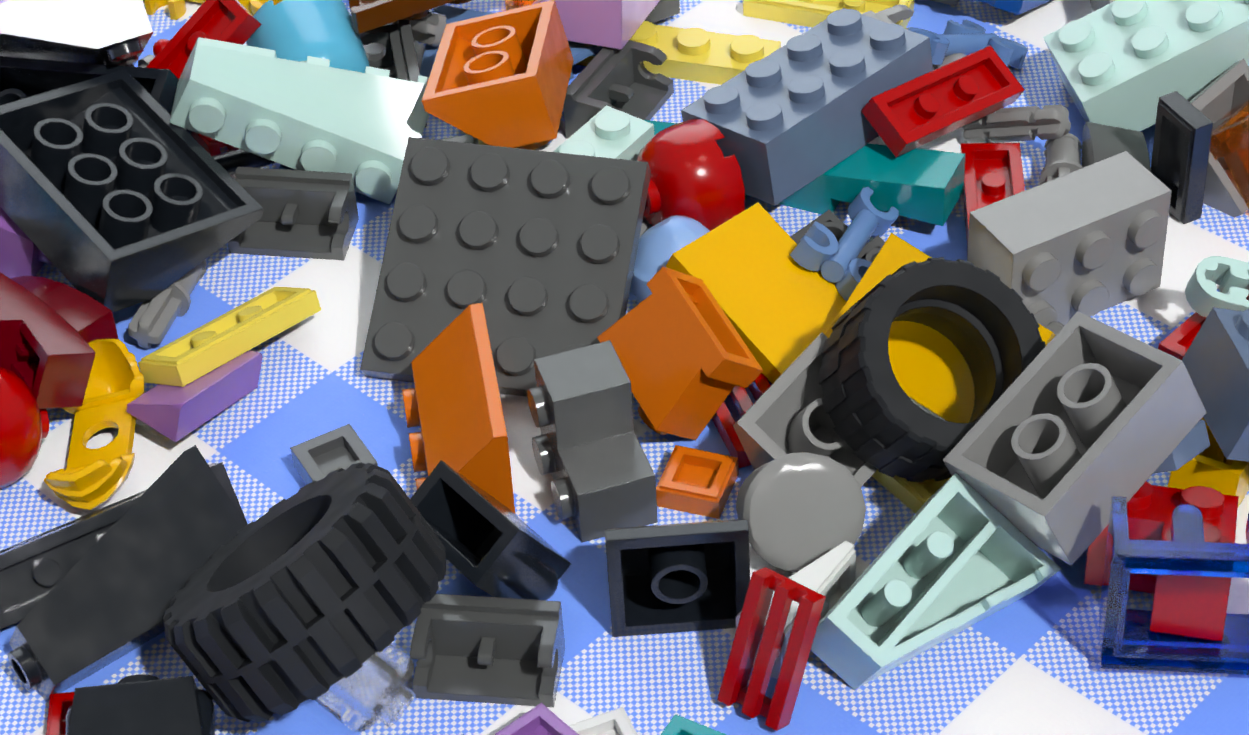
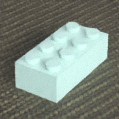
(1144, 49)

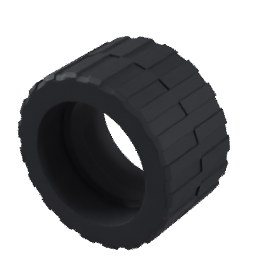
(860, 387)

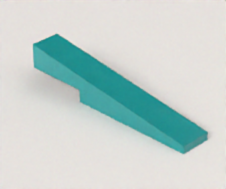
(917, 183)

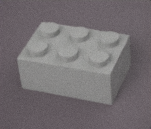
(1077, 239)
(1075, 431)

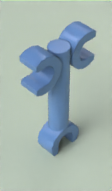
(969, 38)
(839, 259)

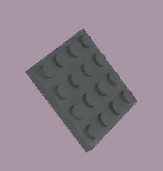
(513, 228)

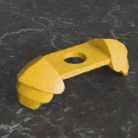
(98, 473)

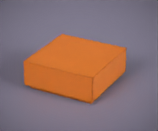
(697, 481)

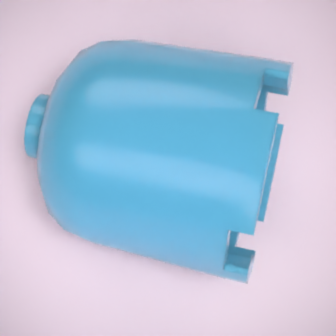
(310, 29)

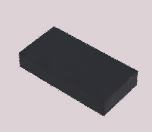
(1182, 154)

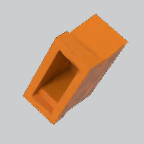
(680, 354)

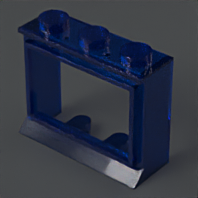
(1126, 632)

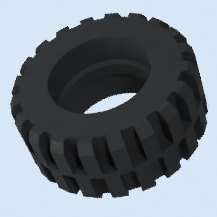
(306, 593)

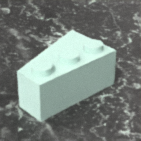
(929, 583)

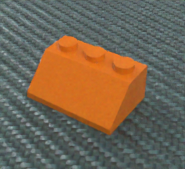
(503, 76)
(460, 408)

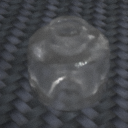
(372, 692)

